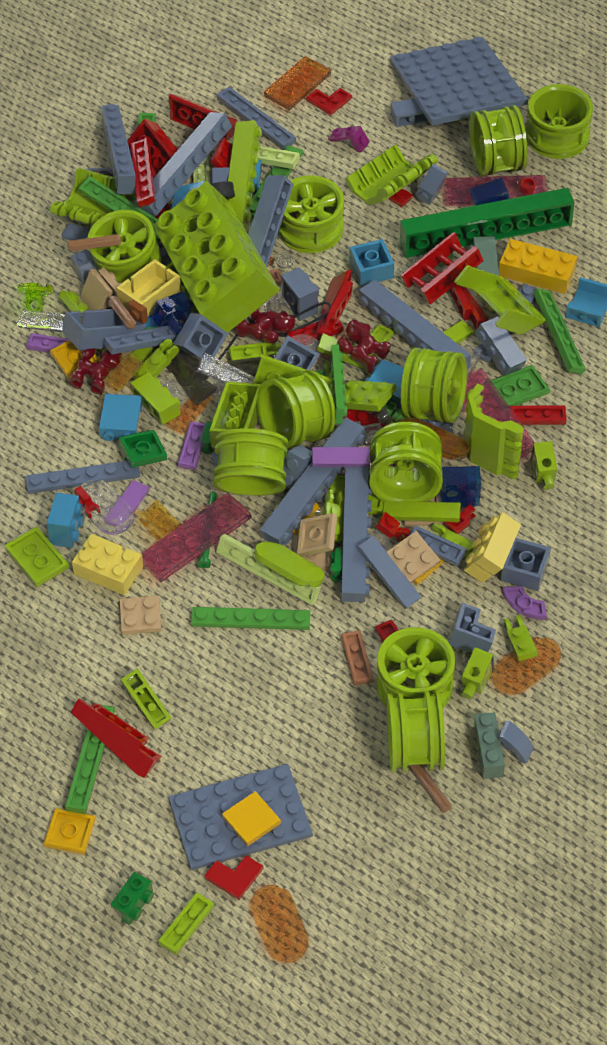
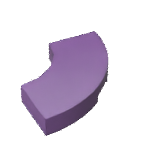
(524, 604)

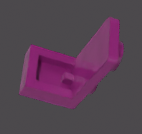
(354, 134)

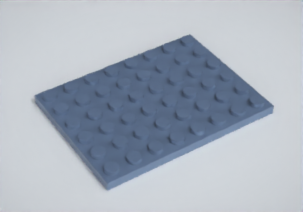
(457, 80)

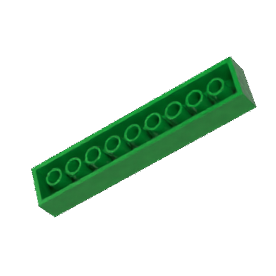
(497, 219)

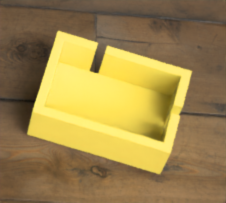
(149, 285)
(492, 547)
(107, 564)

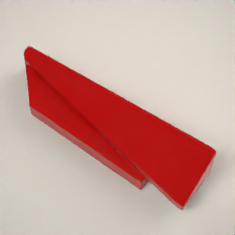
(338, 296)
(468, 305)
(117, 736)

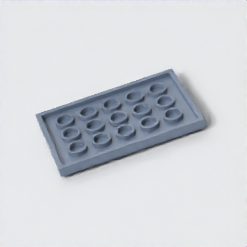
(209, 836)

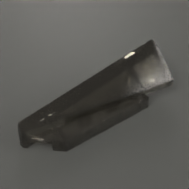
(193, 382)

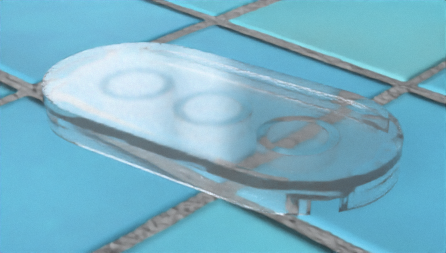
(115, 513)

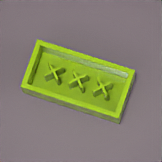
(235, 409)

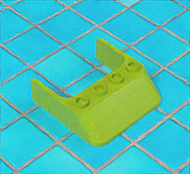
(514, 309)

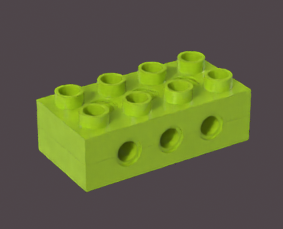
(215, 257)

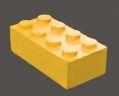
(537, 266)

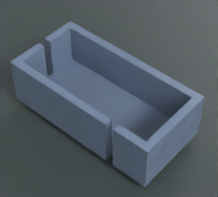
(94, 327)

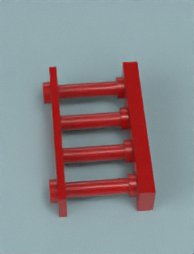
(444, 280)

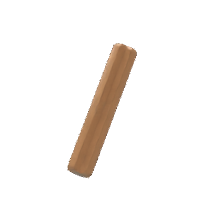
(95, 242)
(122, 312)
(431, 787)

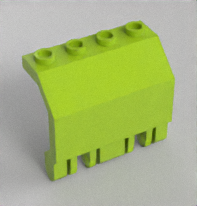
(386, 175)
(82, 207)
(491, 443)

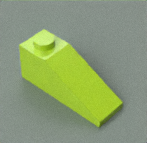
(145, 698)

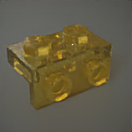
(159, 519)

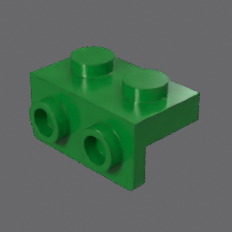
(133, 897)

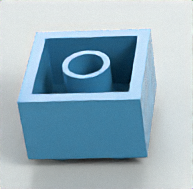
(371, 262)
(65, 520)

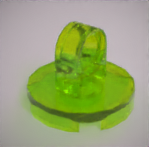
(34, 292)

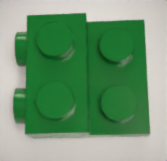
(142, 448)

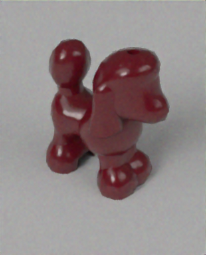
(266, 325)
(367, 345)
(96, 371)

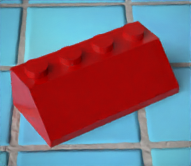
(192, 114)
(160, 145)

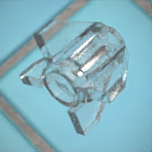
(276, 303)

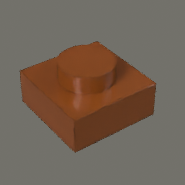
(138, 312)

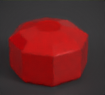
(528, 185)

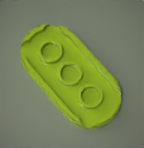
(289, 564)

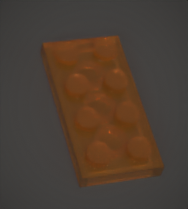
(297, 83)

